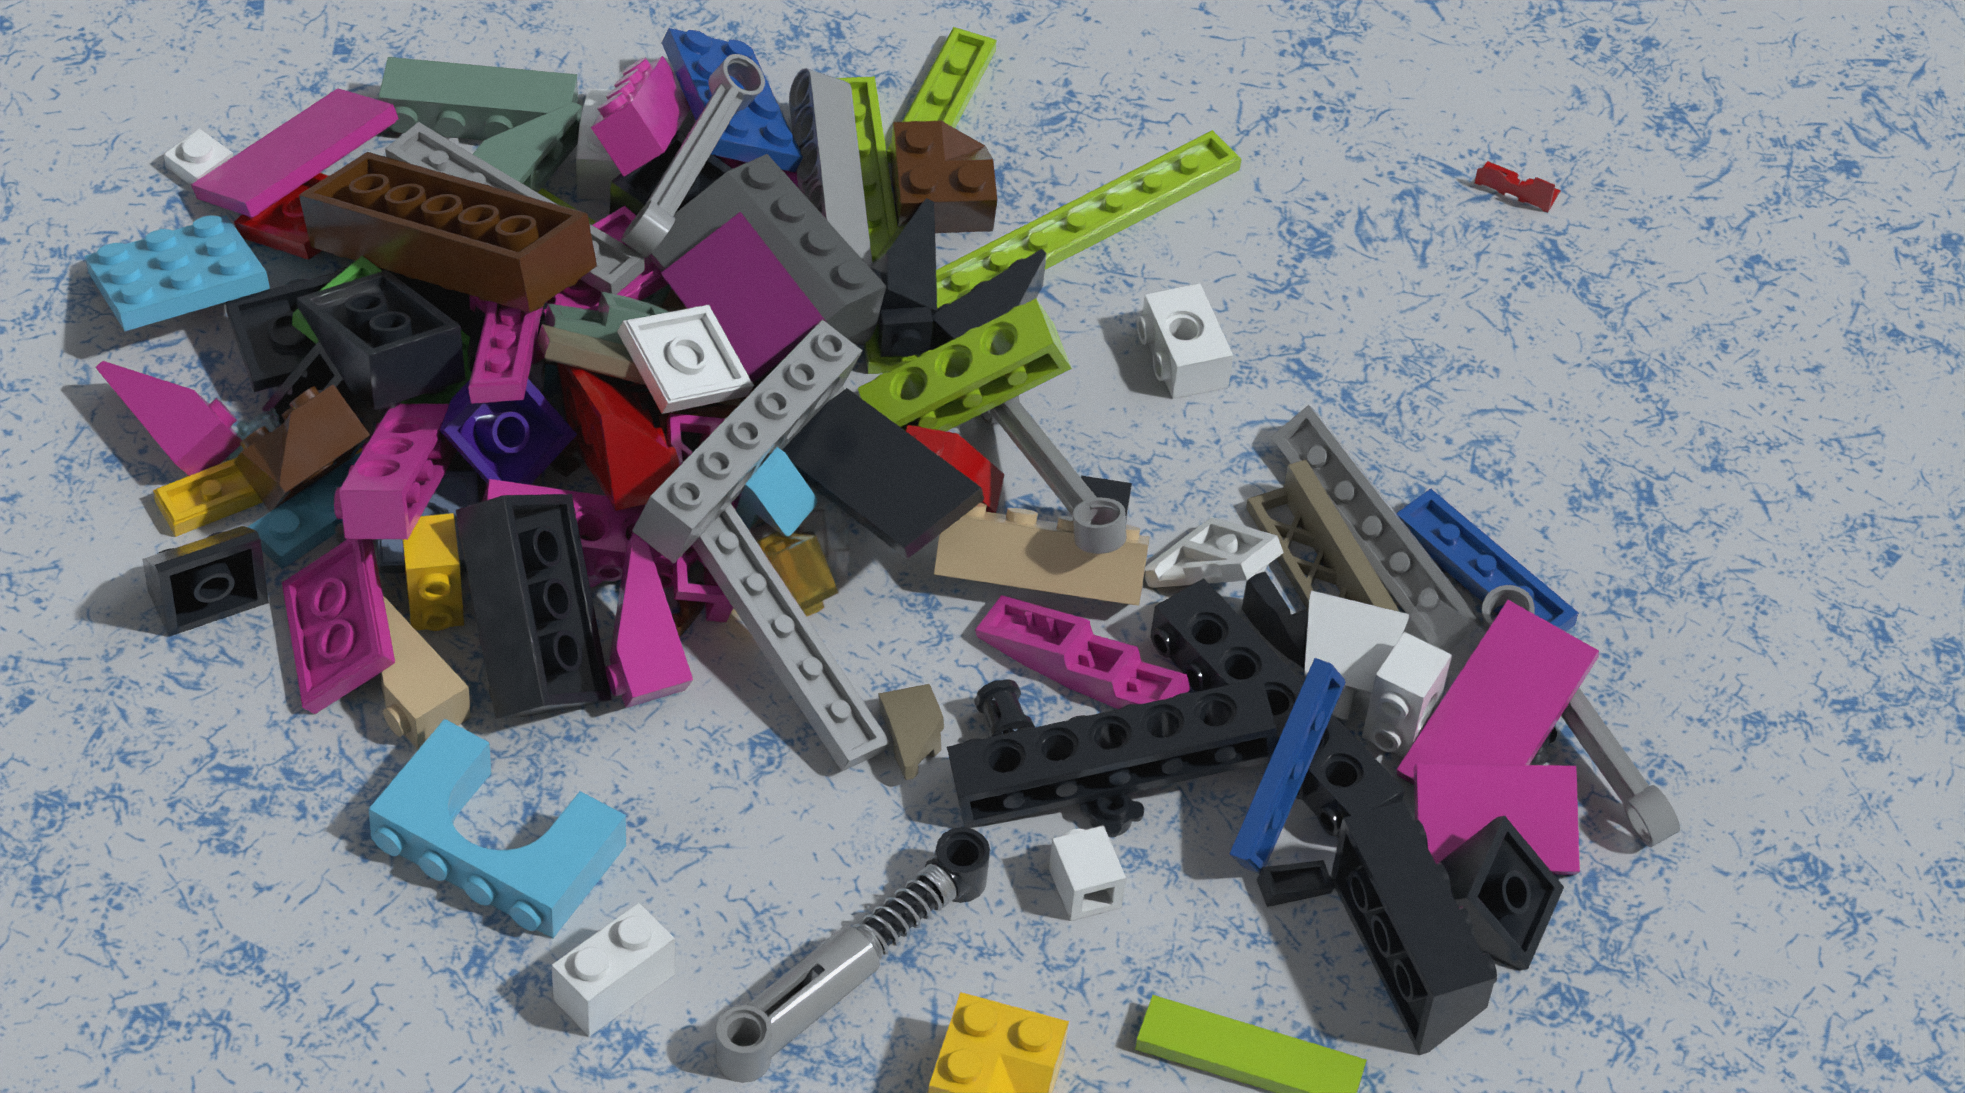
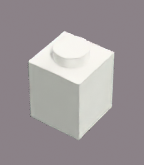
(1087, 872)

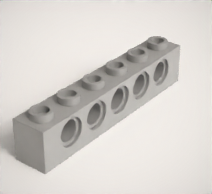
(744, 440)

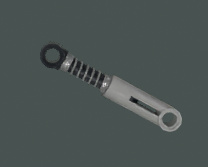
(847, 958)

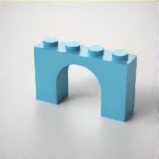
(532, 883)

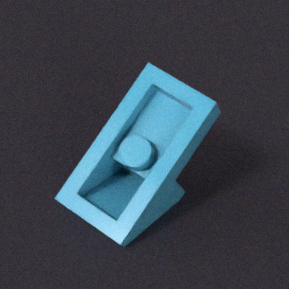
(776, 495)

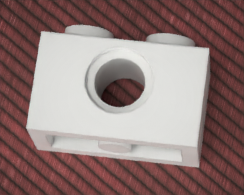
(1185, 341)
(1405, 694)

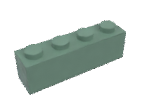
(470, 98)

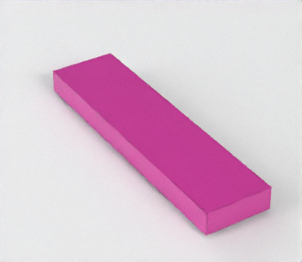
(504, 354)

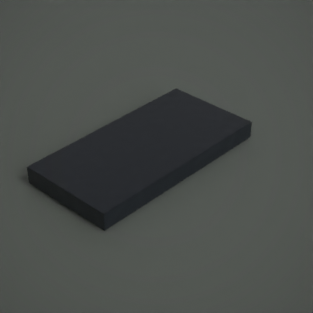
(881, 474)

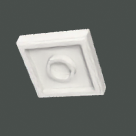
(685, 358)

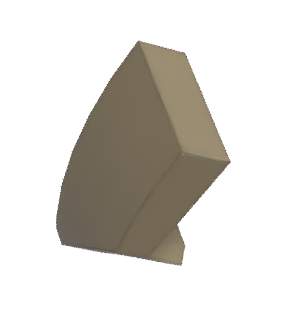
(914, 725)

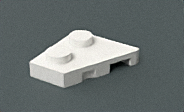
(1214, 552)

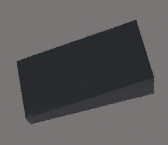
(1294, 882)

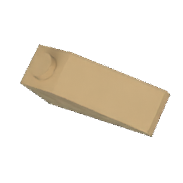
(420, 685)

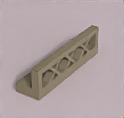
(1325, 532)

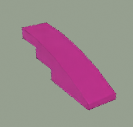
(1071, 655)

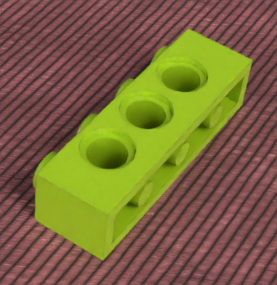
(971, 371)

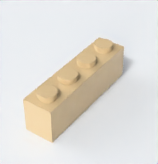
(1040, 556)

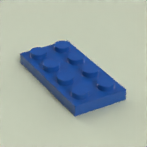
(752, 131)

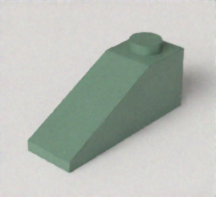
(535, 147)

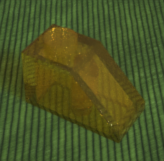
(801, 568)

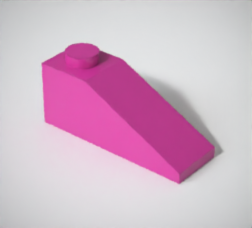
(177, 417)
(645, 642)

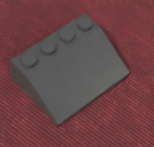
(795, 232)

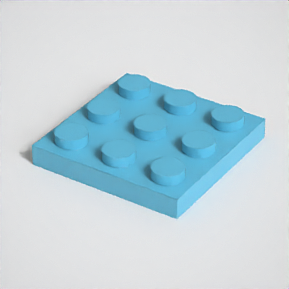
(176, 272)

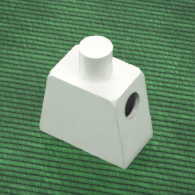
(1352, 639)

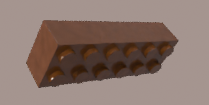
(449, 231)

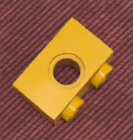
(433, 574)

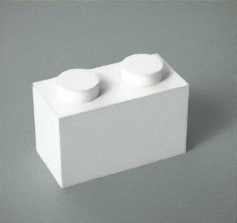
(613, 969)

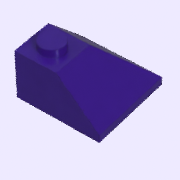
(506, 437)

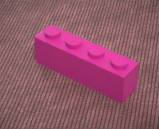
(641, 114)

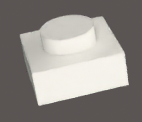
(196, 156)

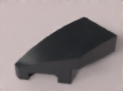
(1273, 618)

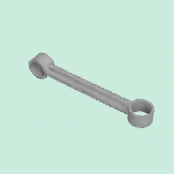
(657, 215)
(1096, 521)
(1643, 804)

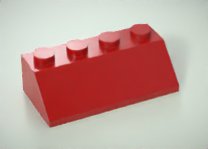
(616, 436)

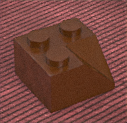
(947, 168)
(311, 442)

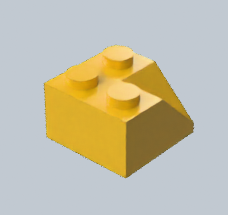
(999, 1049)

